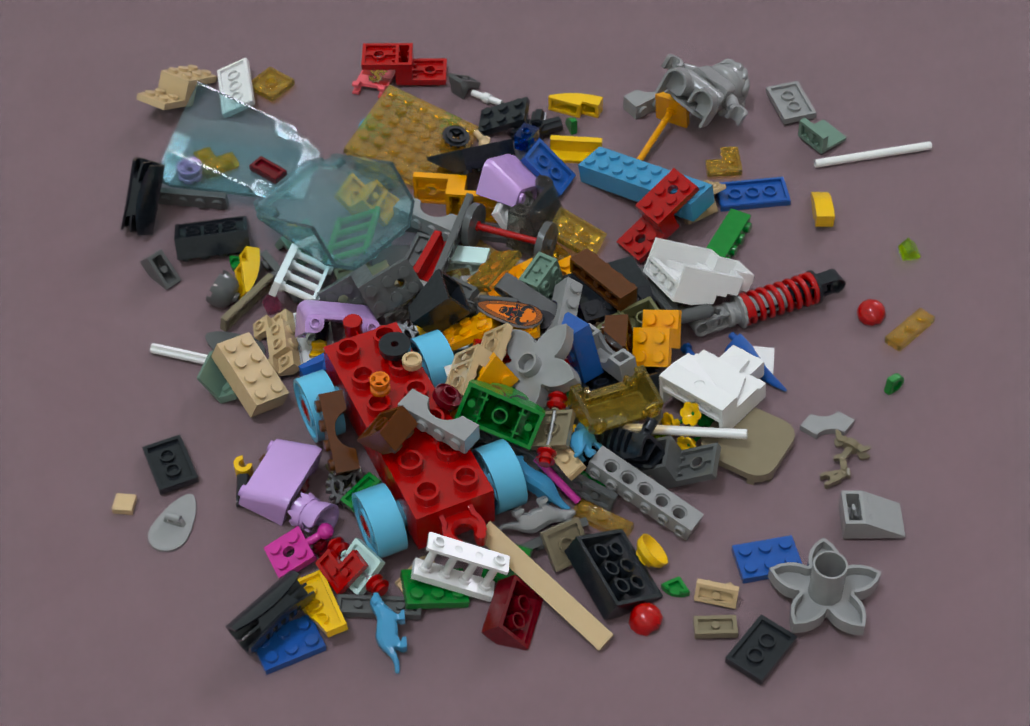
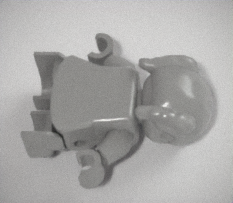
(707, 88)

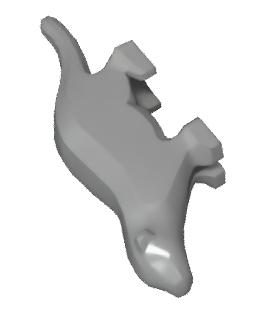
(538, 517)

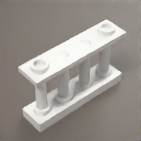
(285, 274)
(454, 579)

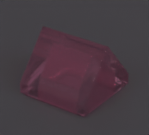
(272, 305)

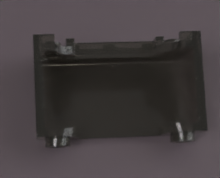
(530, 219)

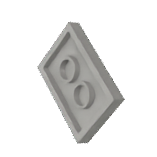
(790, 102)

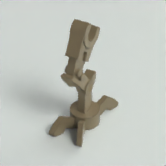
(850, 446)

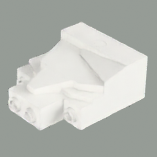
(694, 273)
(721, 385)

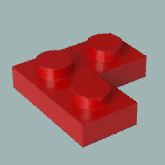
(341, 573)

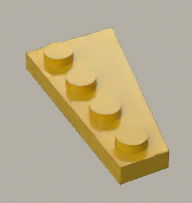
(324, 608)

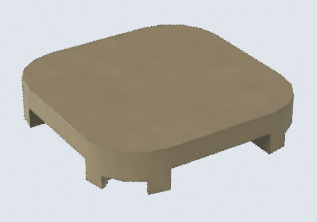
(761, 452)

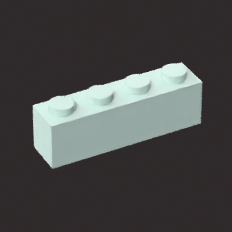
(469, 257)

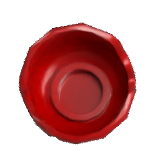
(871, 312)
(645, 618)

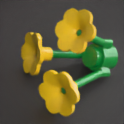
(692, 416)

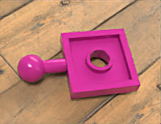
(301, 545)

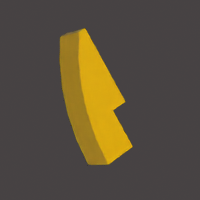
(576, 104)
(822, 209)
(247, 269)

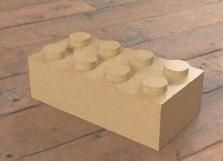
(250, 374)

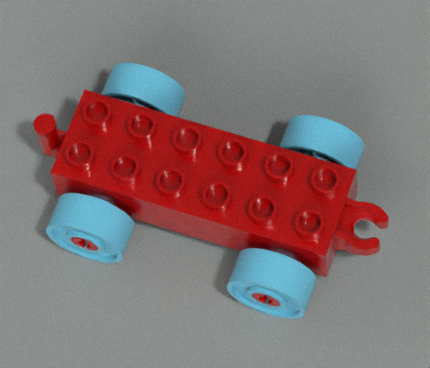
(425, 481)

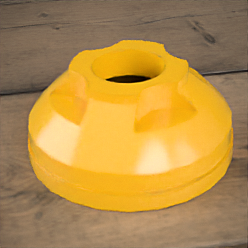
(650, 552)

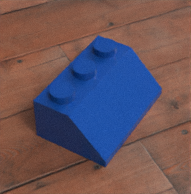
(583, 354)

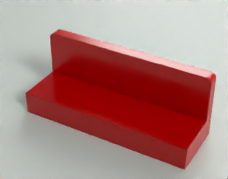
(429, 257)

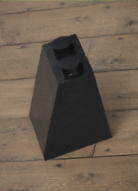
(439, 303)

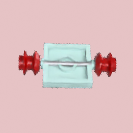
(369, 579)

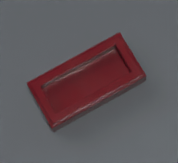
(268, 170)

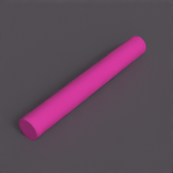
(560, 483)

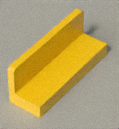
(573, 148)

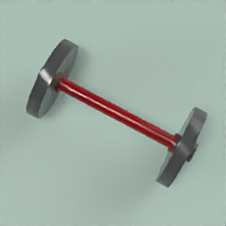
(474, 225)

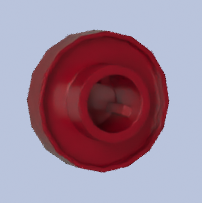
(446, 397)

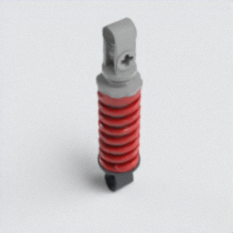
(771, 299)

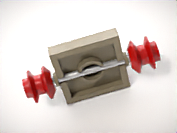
(554, 430)

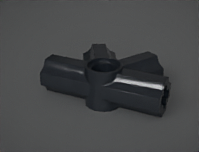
(545, 126)

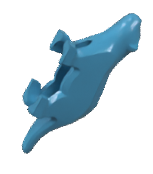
(582, 442)
(541, 484)
(387, 629)

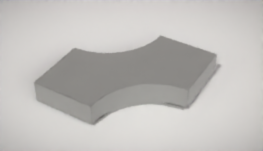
(819, 425)

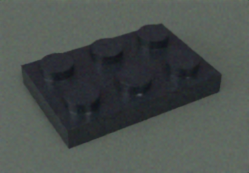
(504, 116)
(170, 464)
(761, 649)

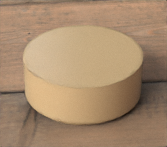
(411, 361)

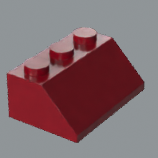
(512, 613)

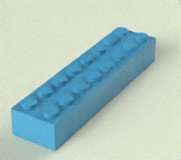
(635, 178)

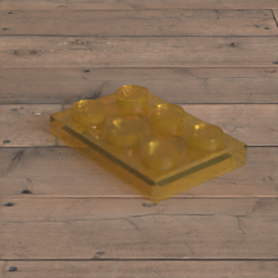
(577, 233)
(493, 269)

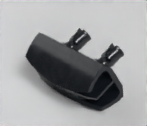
(143, 196)
(634, 447)
(270, 612)

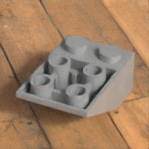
(869, 516)

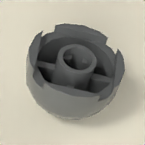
(224, 290)

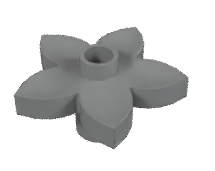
(541, 362)
(825, 589)

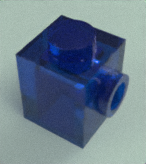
(525, 137)

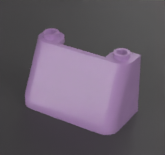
(506, 180)
(313, 313)
(279, 478)

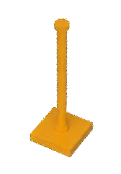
(668, 111)

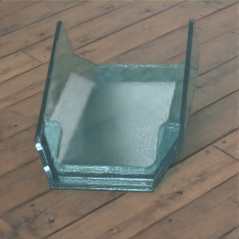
(230, 126)
(339, 208)

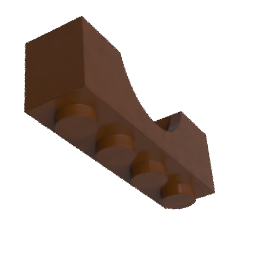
(342, 458)

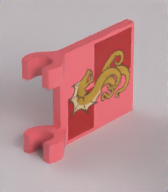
(374, 79)

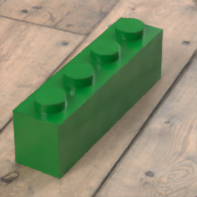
(730, 233)

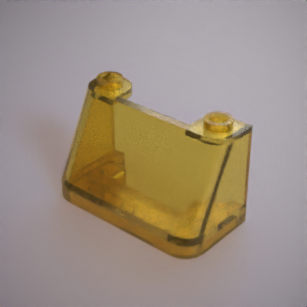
(617, 403)

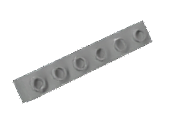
(654, 493)

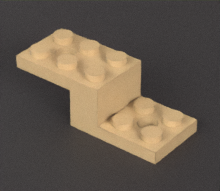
(176, 87)
(470, 361)

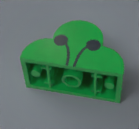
(502, 412)

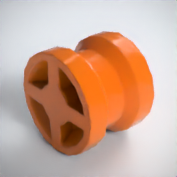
(380, 384)

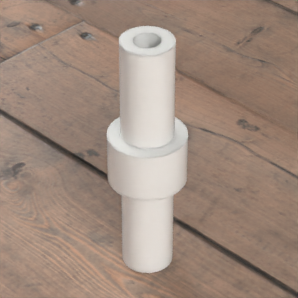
(486, 97)

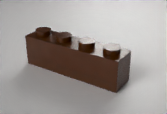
(603, 279)

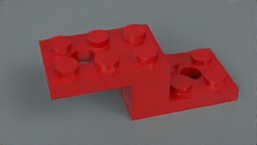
(401, 59)
(657, 214)

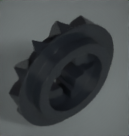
(455, 131)

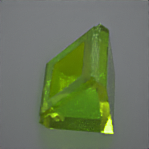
(909, 250)

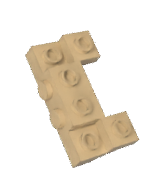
(281, 341)

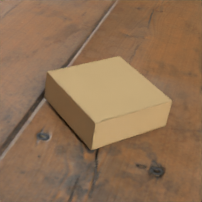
(124, 503)

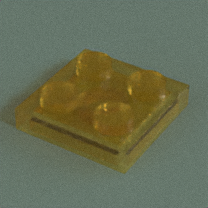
(272, 83)

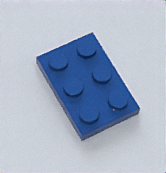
(545, 162)
(757, 557)
(290, 645)

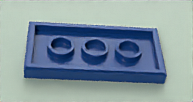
(753, 194)

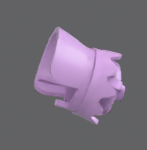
(310, 511)

